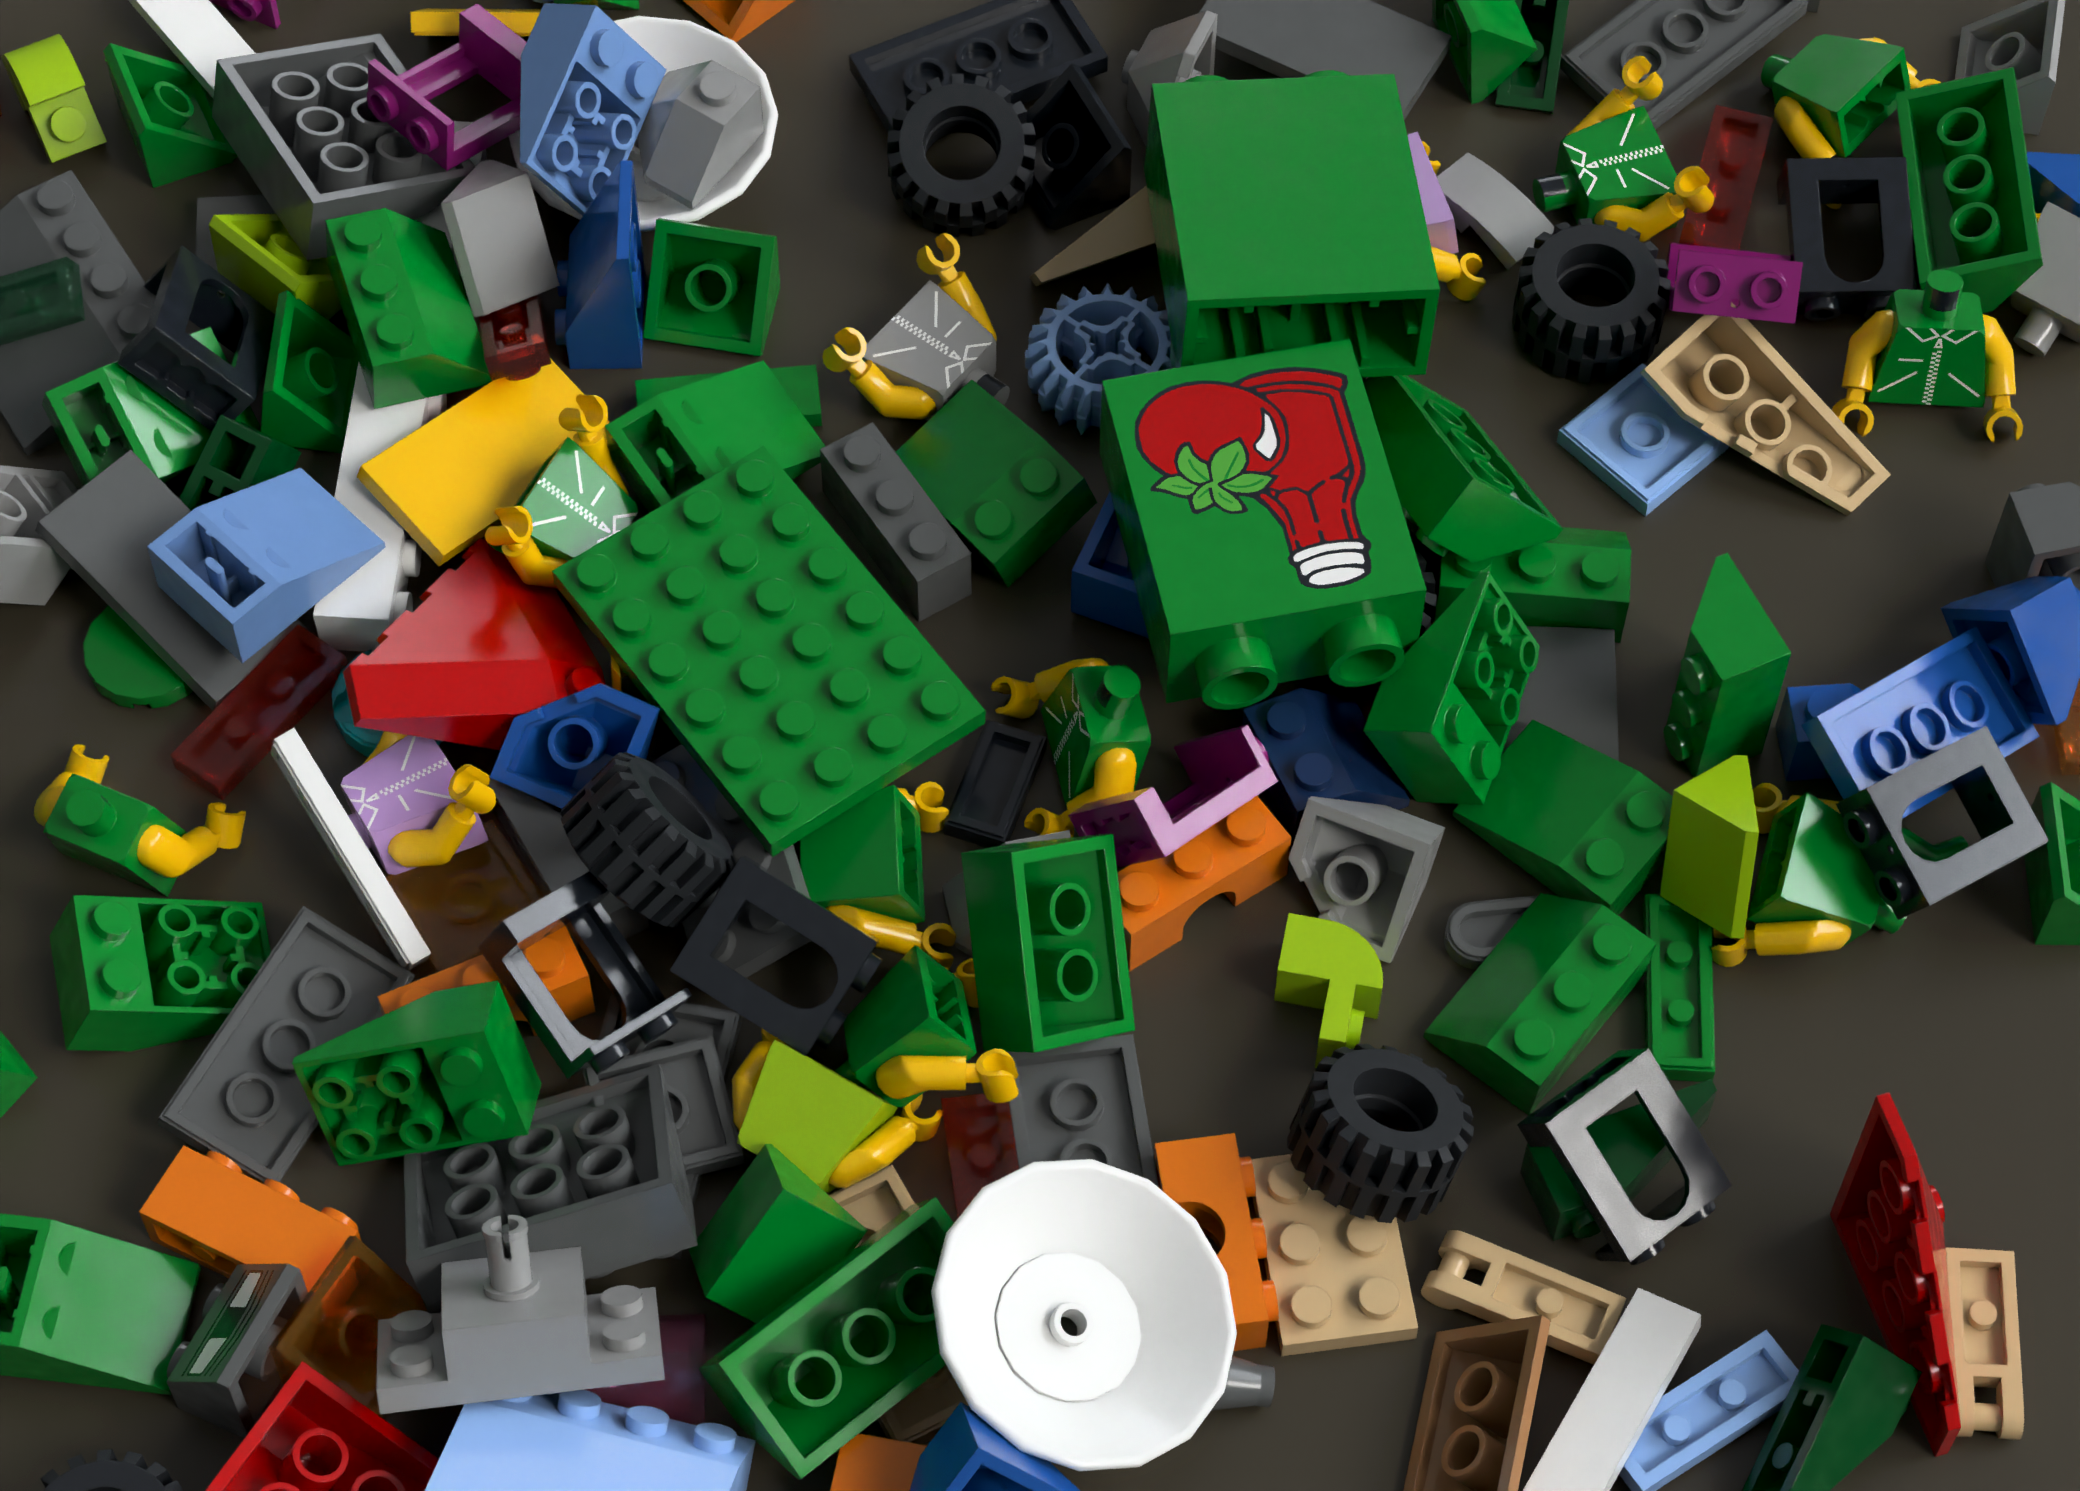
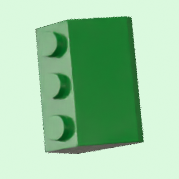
(404, 307)
(1557, 583)
(1726, 675)
(1048, 943)
(1541, 996)

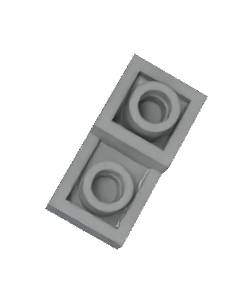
(1492, 208)

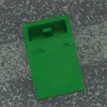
(116, 412)
(707, 427)
(1456, 698)
(152, 968)
(423, 1078)
(89, 1306)

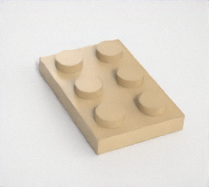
(1333, 1273)

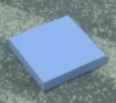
(1638, 443)

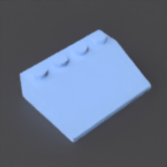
(586, 1446)

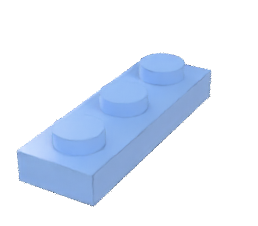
(1710, 1412)

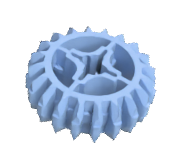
(1101, 341)

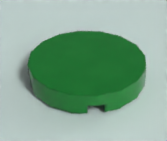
(126, 667)

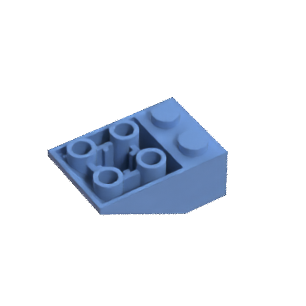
(581, 99)
(260, 558)

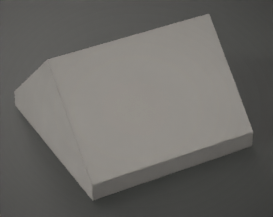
(2022, 39)
(498, 237)

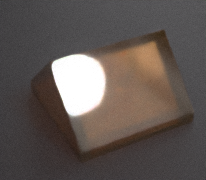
(339, 1319)

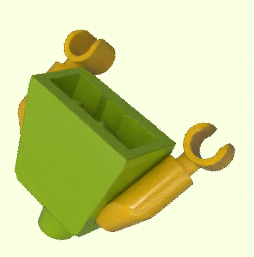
(819, 1117)

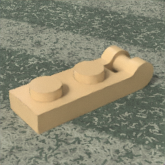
(1522, 1288)
(1986, 1339)

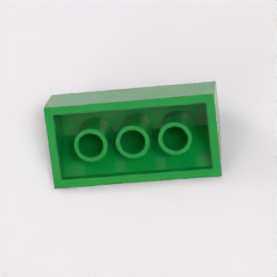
(1971, 183)
(1453, 475)
(839, 1345)

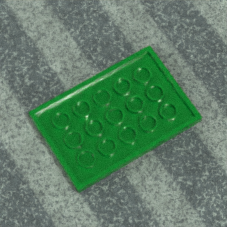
(768, 650)

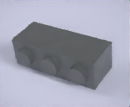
(896, 522)

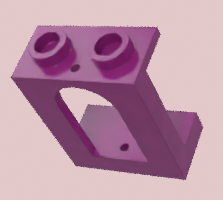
(403, 100)
(1712, 277)
(1224, 774)

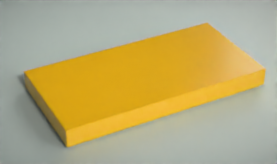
(471, 460)

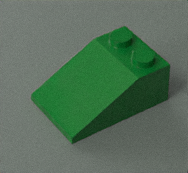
(996, 481)
(1573, 818)

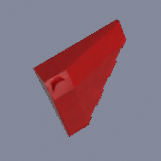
(471, 657)
(1898, 1252)
(323, 1442)

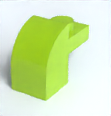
(54, 96)
(1330, 970)

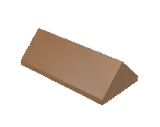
(1478, 1407)

